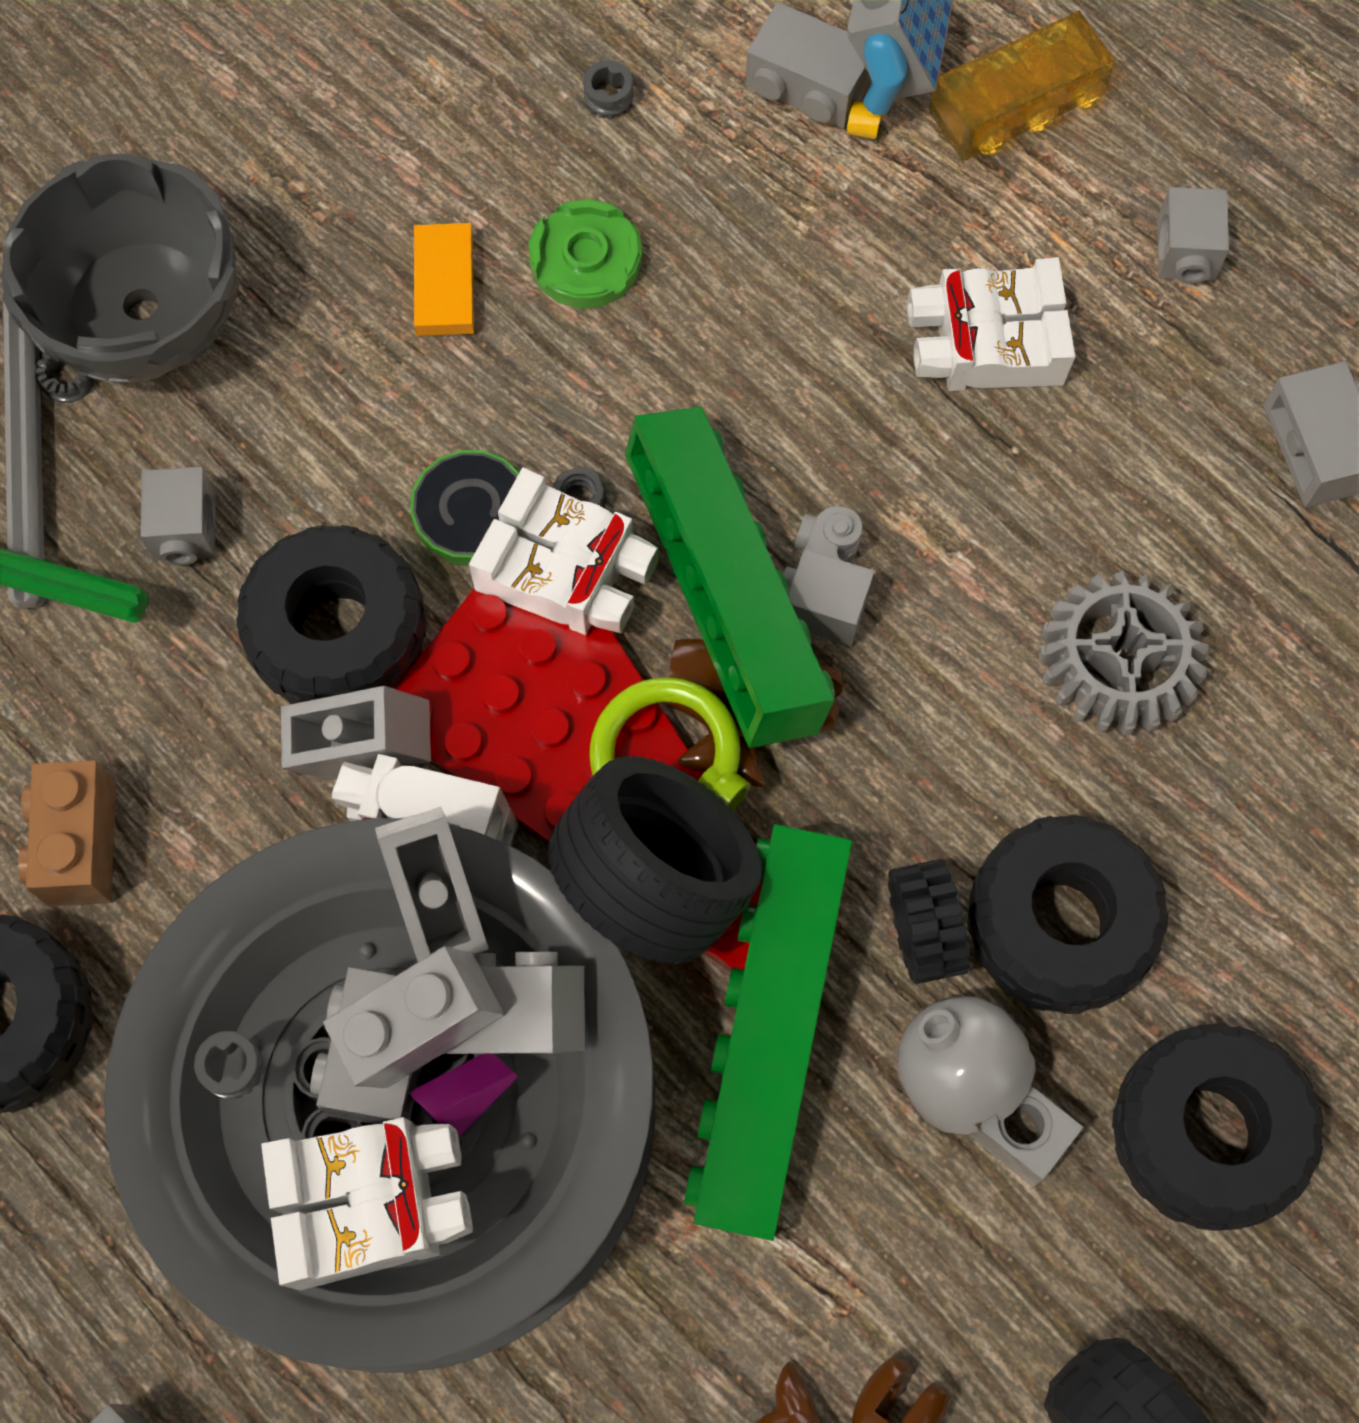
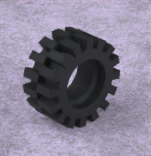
(928, 921)

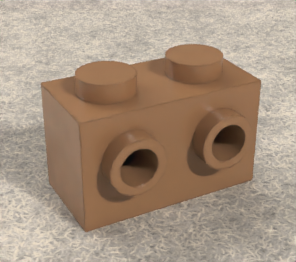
(69, 833)

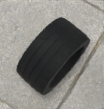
(654, 860)

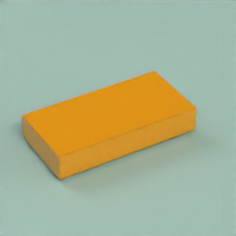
(443, 279)

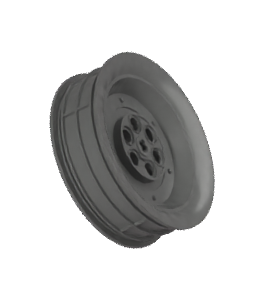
(542, 1167)

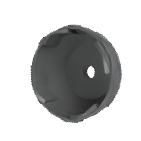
(115, 238)

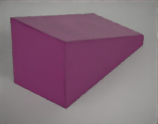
(465, 1091)

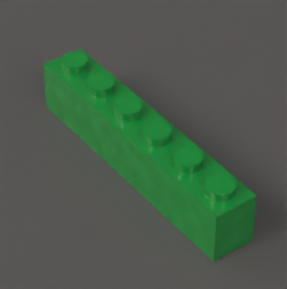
(729, 578)
(771, 1033)

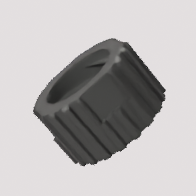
(581, 476)

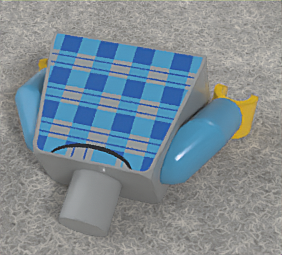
(900, 50)

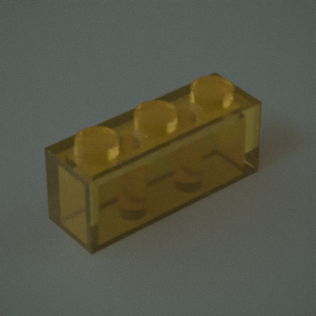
(1021, 86)

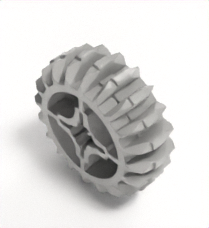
(1169, 646)

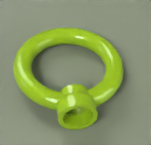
(722, 775)

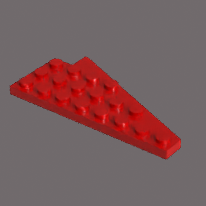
(519, 712)

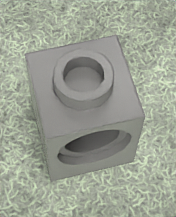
(1192, 234)
(178, 514)
(1053, 1136)

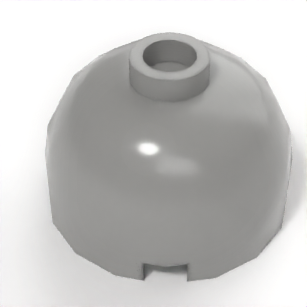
(964, 1063)

